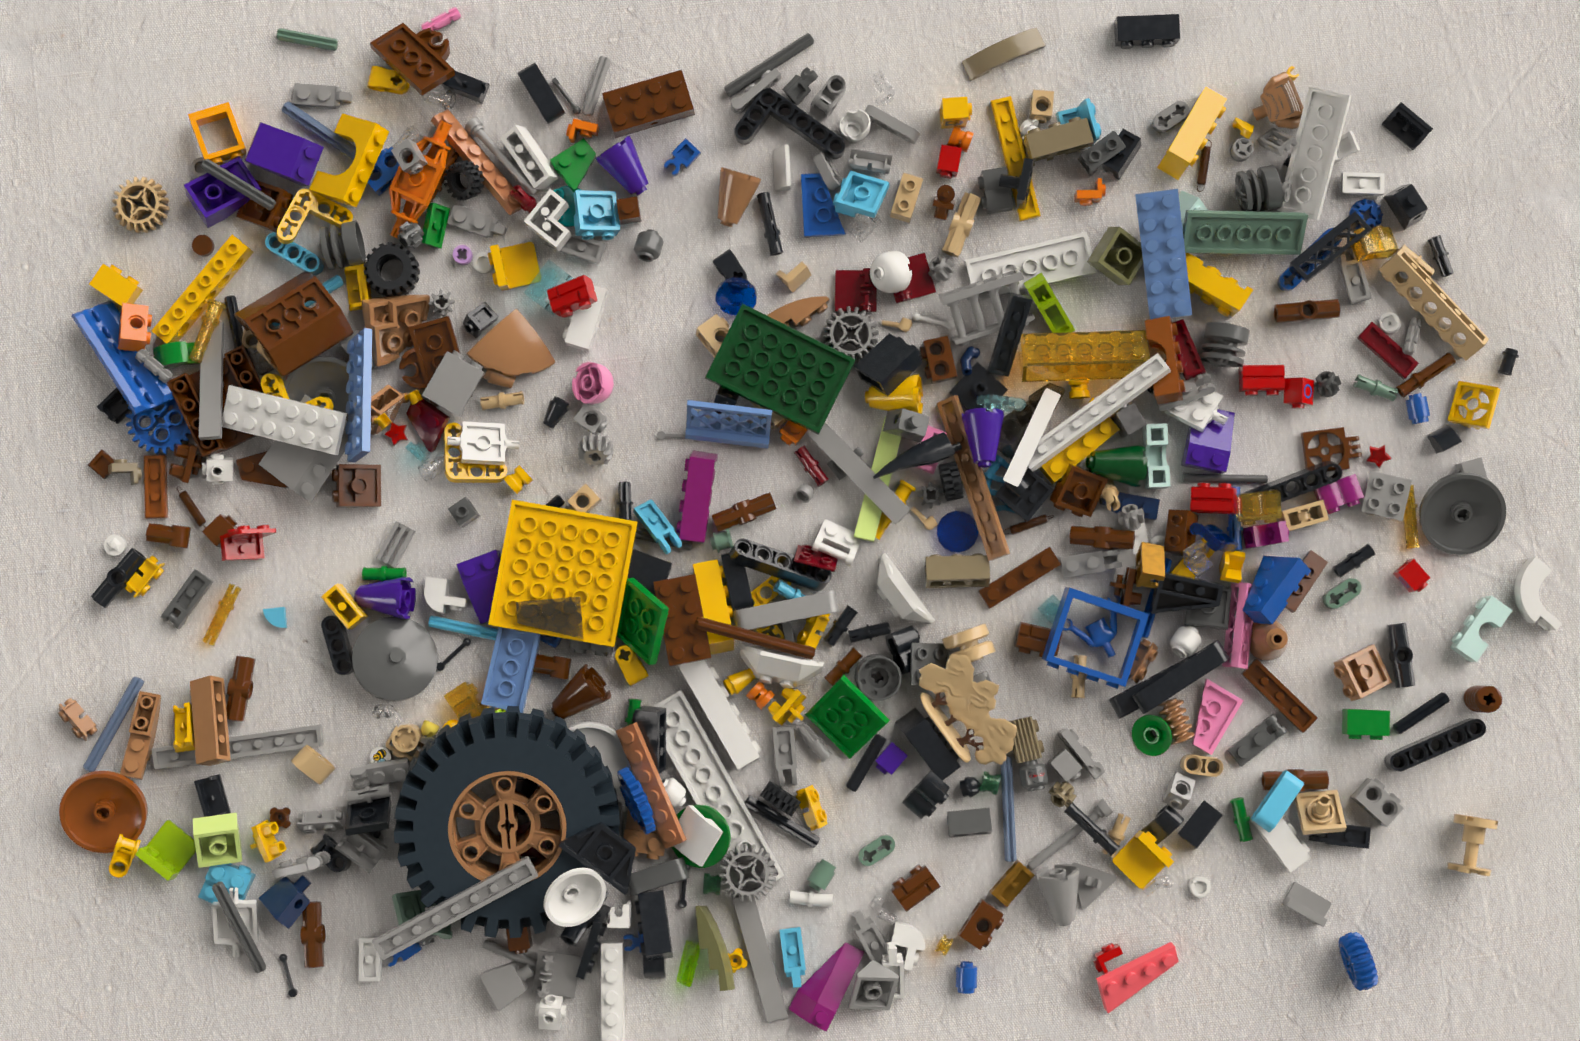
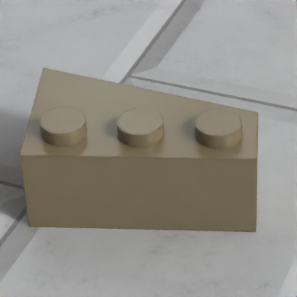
(1057, 140)

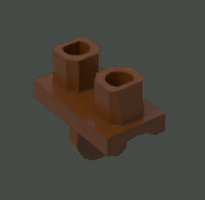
(943, 201)
(188, 453)
(1127, 596)

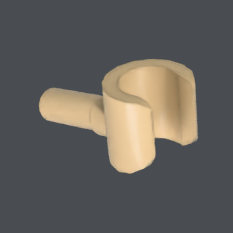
(904, 325)
(929, 523)

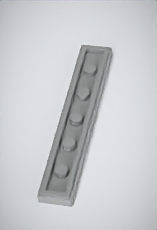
(212, 387)
(860, 474)
(760, 959)

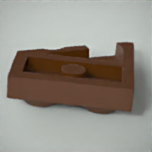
(253, 472)

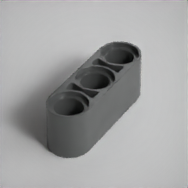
(658, 876)

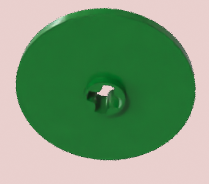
(723, 844)

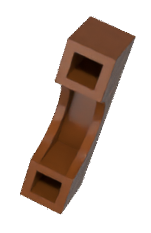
(1161, 336)

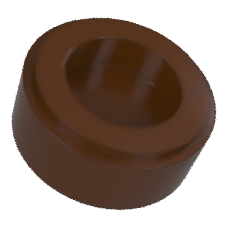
(203, 245)

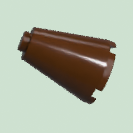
(581, 693)

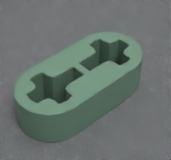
(1345, 597)
(873, 846)

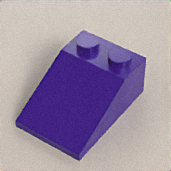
(284, 154)
(214, 198)
(1210, 448)
(479, 580)

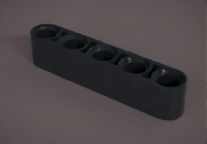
(1299, 478)
(770, 564)
(1180, 676)
(1124, 703)
(1444, 740)

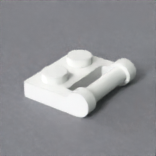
(839, 538)

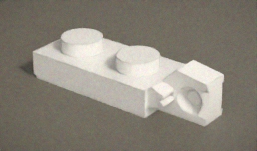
(895, 963)

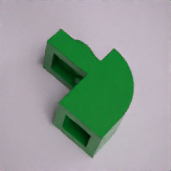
(174, 354)

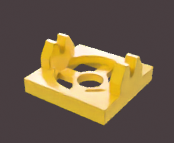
(1465, 387)

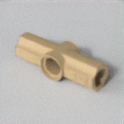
(961, 224)

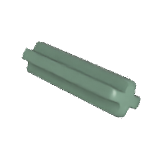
(307, 39)

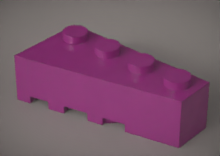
(697, 496)

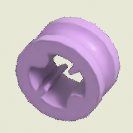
(469, 255)

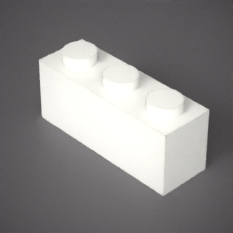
(529, 157)
(585, 323)
(1285, 845)

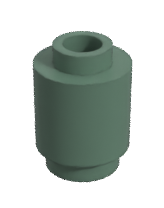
(821, 875)

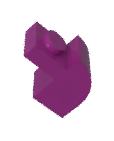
(1266, 534)

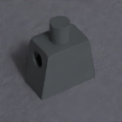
(909, 424)

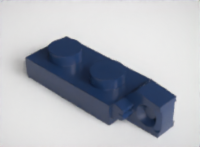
(1149, 505)

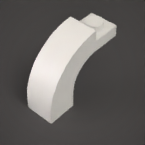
(1527, 594)

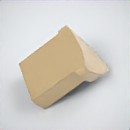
(794, 277)

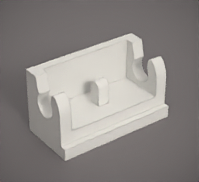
(620, 919)

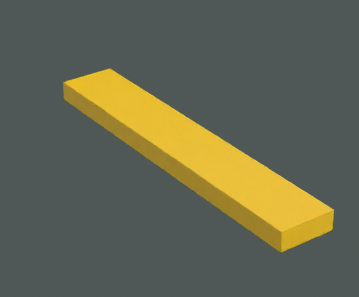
(1013, 151)

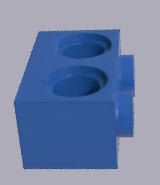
(387, 173)

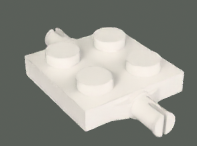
(1199, 412)
(483, 443)
(223, 930)

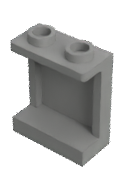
(454, 382)

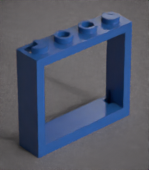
(1058, 624)

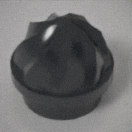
(970, 786)

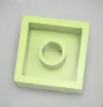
(217, 840)

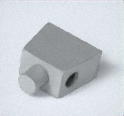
(506, 982)

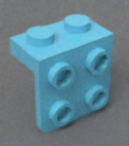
(1084, 110)

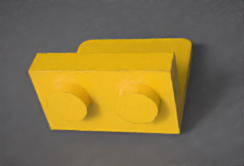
(514, 265)
(1142, 858)

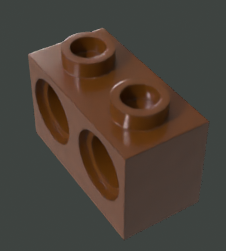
(944, 359)

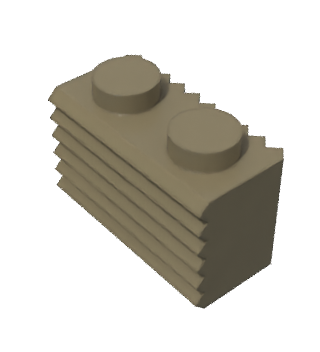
(1026, 744)

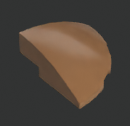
(390, 322)
(512, 348)

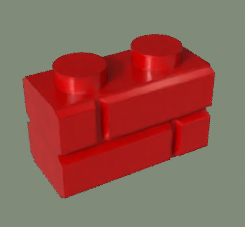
(572, 296)
(1261, 379)
(1213, 499)

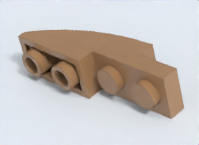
(800, 310)
(142, 735)

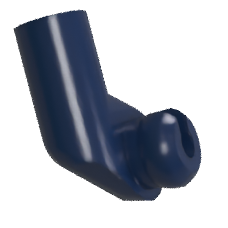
(966, 358)

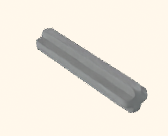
(596, 86)

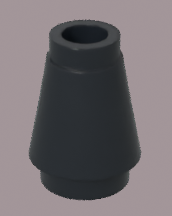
(556, 410)

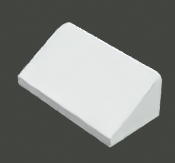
(781, 168)

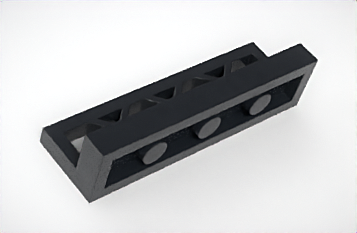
(1327, 243)

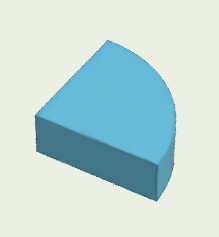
(276, 616)

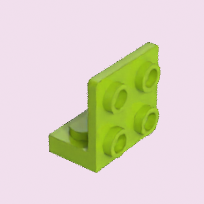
(168, 850)

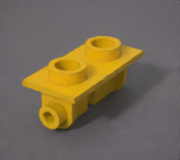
(140, 583)
(807, 635)
(816, 816)

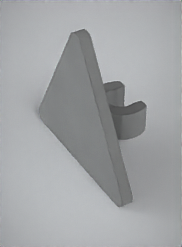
(1092, 883)

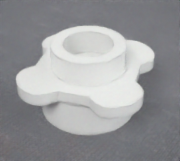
(1028, 125)

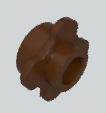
(275, 813)

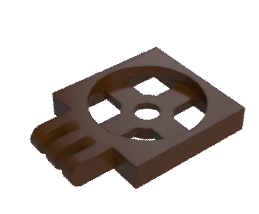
(1345, 447)

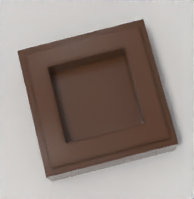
(100, 463)

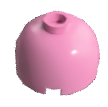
(592, 383)

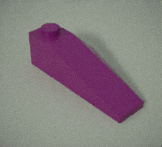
(824, 990)

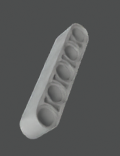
(786, 610)

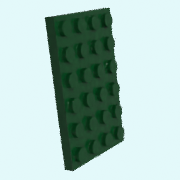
(780, 369)

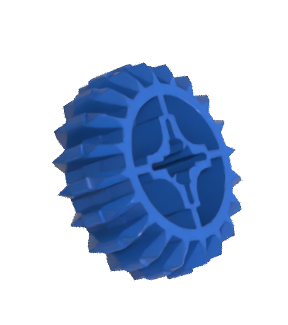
(1358, 961)

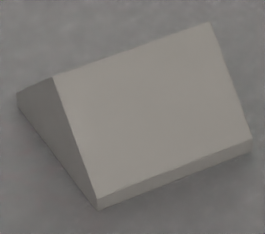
(874, 988)

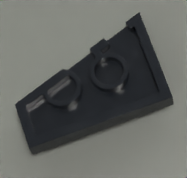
(593, 945)

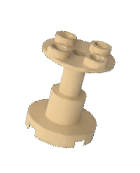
(1473, 835)

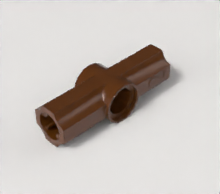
(1294, 311)
(744, 512)
(1102, 537)
(240, 688)
(1312, 779)
(313, 935)

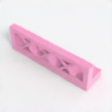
(1242, 628)

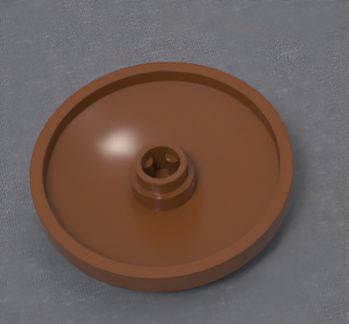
(101, 808)

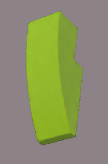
(1048, 304)

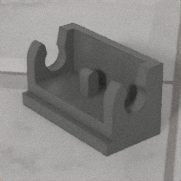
(969, 822)

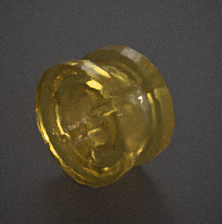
(944, 944)

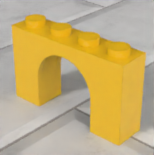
(350, 185)

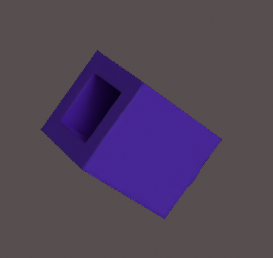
(890, 758)

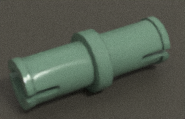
(1375, 387)

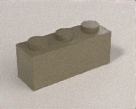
(957, 571)

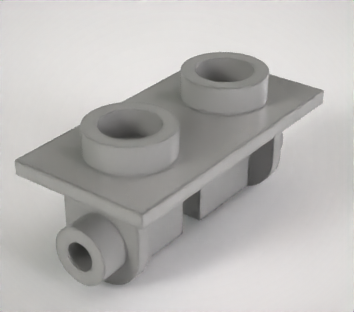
(870, 161)
(310, 822)

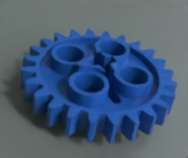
(176, 432)
(636, 800)

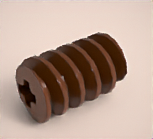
(1483, 699)

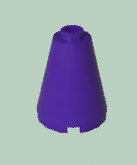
(624, 166)
(983, 434)
(388, 597)

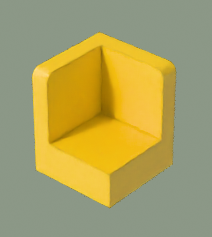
(1231, 566)

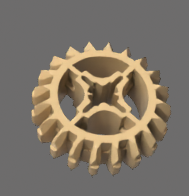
(138, 212)

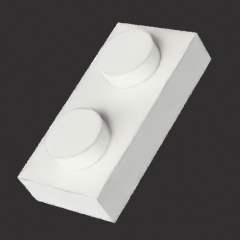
(1362, 183)
(369, 960)

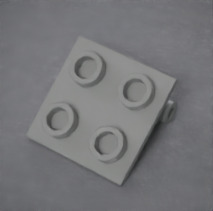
(1386, 496)
(556, 974)

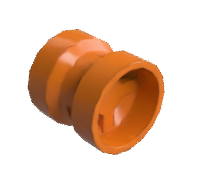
(960, 138)
(764, 698)

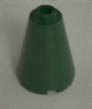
(1119, 464)

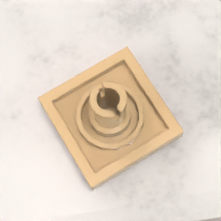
(1320, 812)

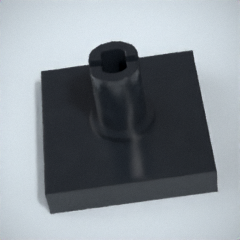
(1020, 183)
(976, 384)
(368, 817)

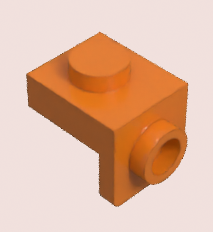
(1087, 197)

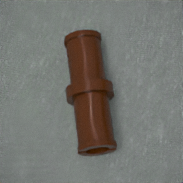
(843, 666)

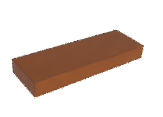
(155, 486)

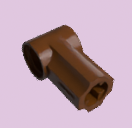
(173, 535)
(554, 666)

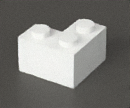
(545, 218)

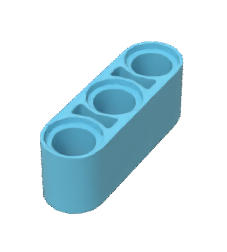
(303, 258)
(1277, 801)

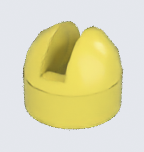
(429, 729)

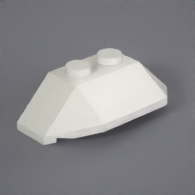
(899, 594)
(779, 667)

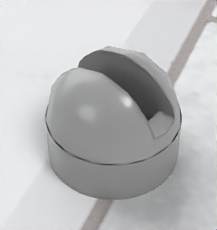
(804, 493)

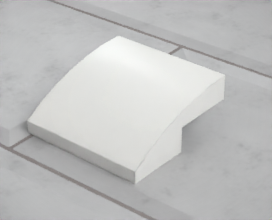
(700, 835)

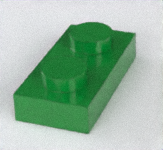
(435, 225)

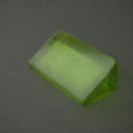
(688, 963)

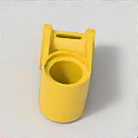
(385, 79)
(632, 668)
(124, 853)

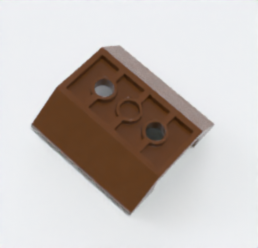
(302, 330)
(237, 371)

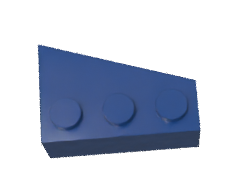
(1273, 586)

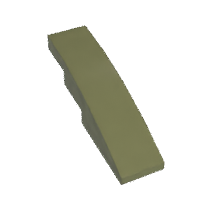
(711, 939)

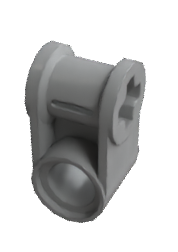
(827, 97)

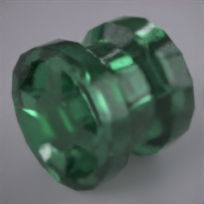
(990, 783)
(712, 884)

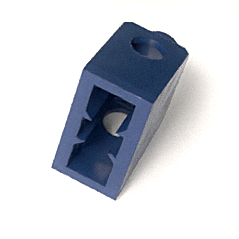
(286, 900)

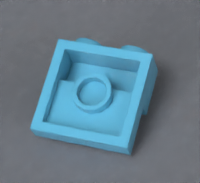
(860, 195)
(596, 214)
(231, 876)

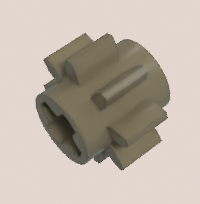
(1062, 794)

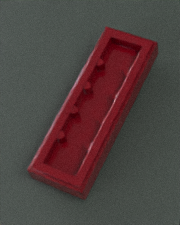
(1387, 350)
(1189, 356)

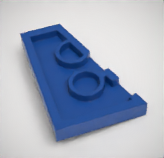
(818, 208)

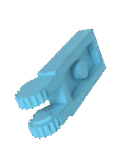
(657, 525)

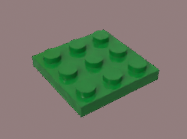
(642, 621)
(847, 717)

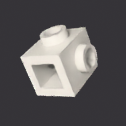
(218, 476)
(550, 1012)

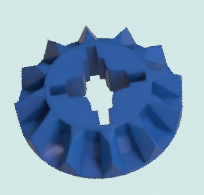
(1375, 212)

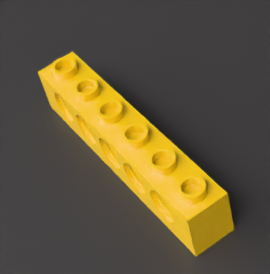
(204, 287)

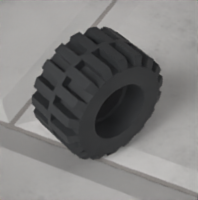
(379, 258)

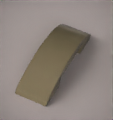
(1003, 52)

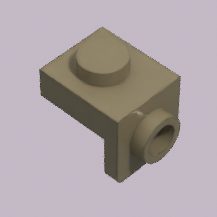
(122, 466)

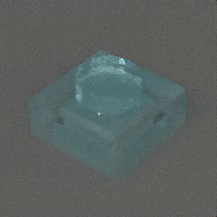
(418, 451)
(1049, 608)

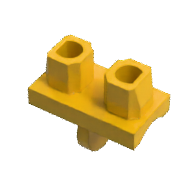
(791, 708)
(266, 842)

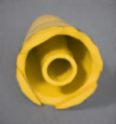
(905, 396)

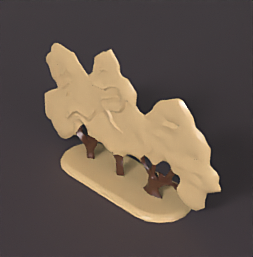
(970, 705)

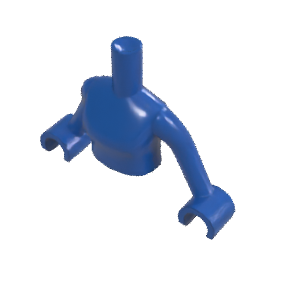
(1099, 632)

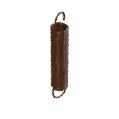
(1203, 166)
(192, 508)
(1028, 525)

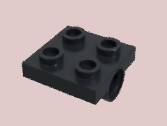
(1027, 496)

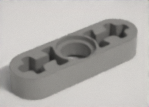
(892, 124)

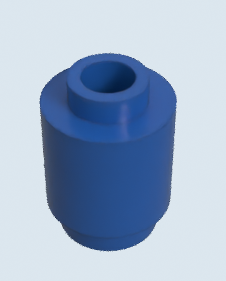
(1417, 408)
(966, 977)

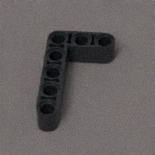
(789, 121)

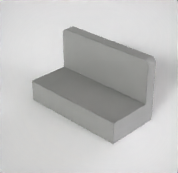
(1307, 903)

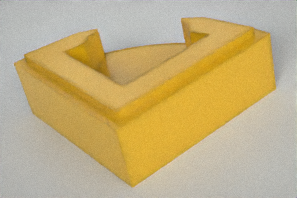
(1246, 128)

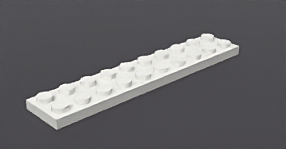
(711, 783)

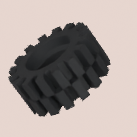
(473, 177)
(951, 481)
(780, 798)

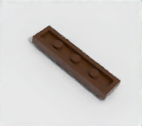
(1019, 577)
(1279, 695)

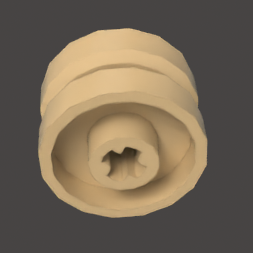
(968, 643)

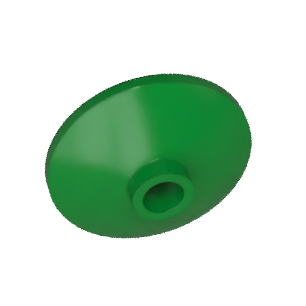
(1144, 738)

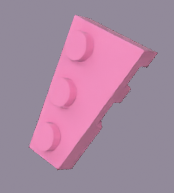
(1214, 716)

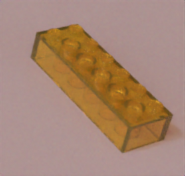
(1081, 355)

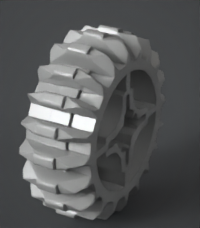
(864, 322)
(732, 863)

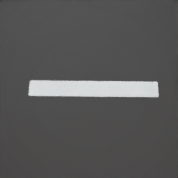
(1031, 437)

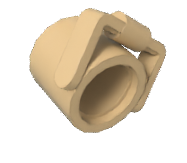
(405, 739)

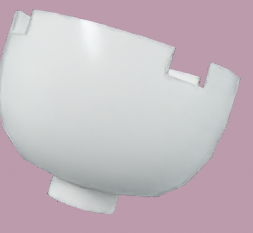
(890, 272)

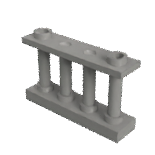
(972, 293)

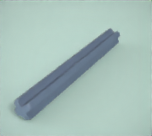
(319, 129)
(113, 724)
(1008, 810)

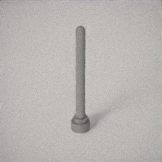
(475, 128)
(1101, 810)

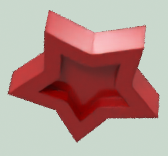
(397, 433)
(1378, 455)

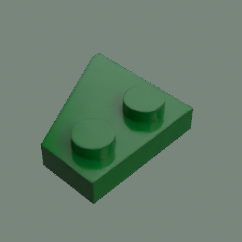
(574, 163)

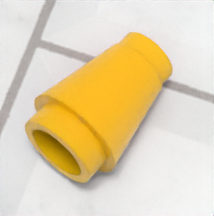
(738, 681)

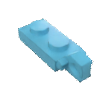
(793, 954)

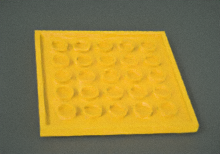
(564, 555)

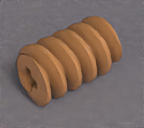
(1176, 720)

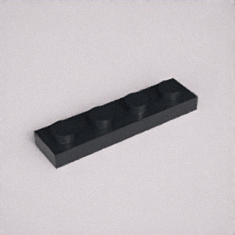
(1009, 334)

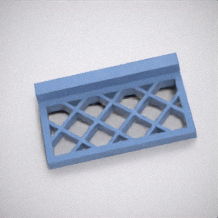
(733, 432)

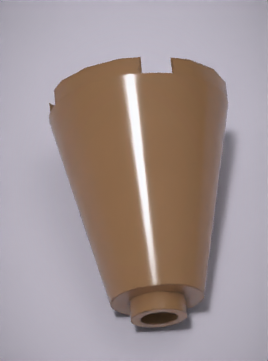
(734, 195)
(1268, 640)

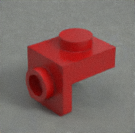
(1108, 952)

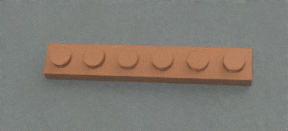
(470, 151)
(649, 778)

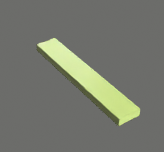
(870, 513)

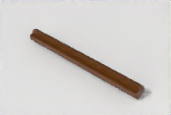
(754, 637)

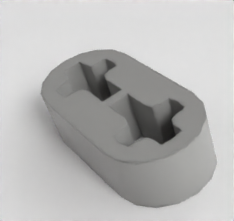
(1173, 121)
(827, 170)

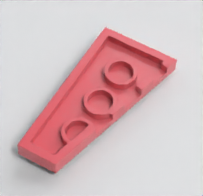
(1131, 977)

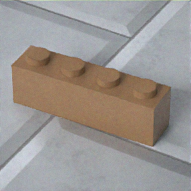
(210, 721)

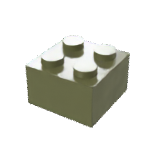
(1117, 256)

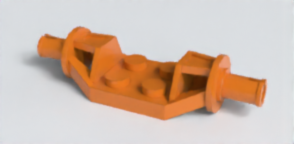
(419, 187)

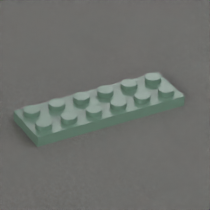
(1244, 232)

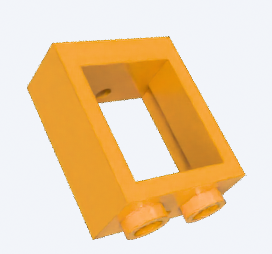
(211, 115)

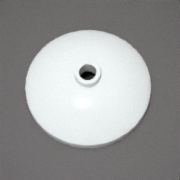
(574, 897)

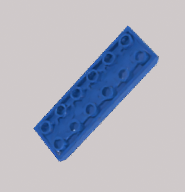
(134, 381)

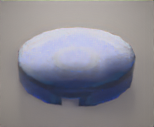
(734, 292)
(957, 531)

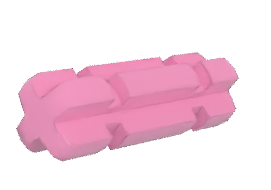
(442, 19)

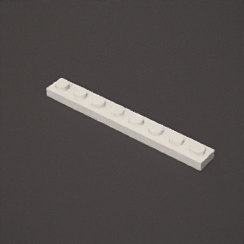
(1098, 410)

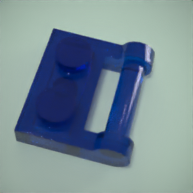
(1214, 536)

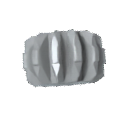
(595, 449)

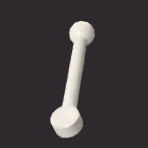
(950, 324)

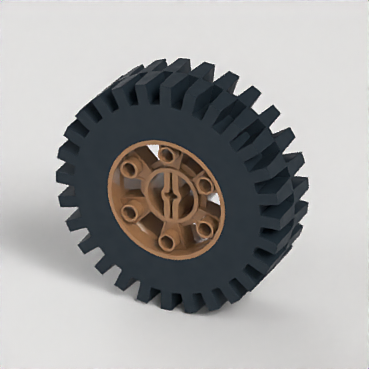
(499, 749)

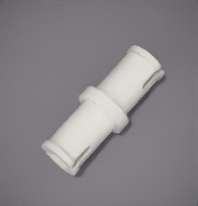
(811, 899)

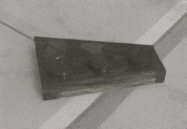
(553, 615)

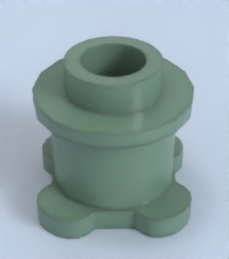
(721, 541)

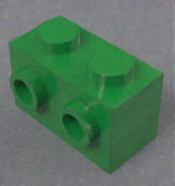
(1365, 722)

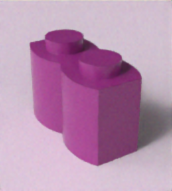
(1339, 493)

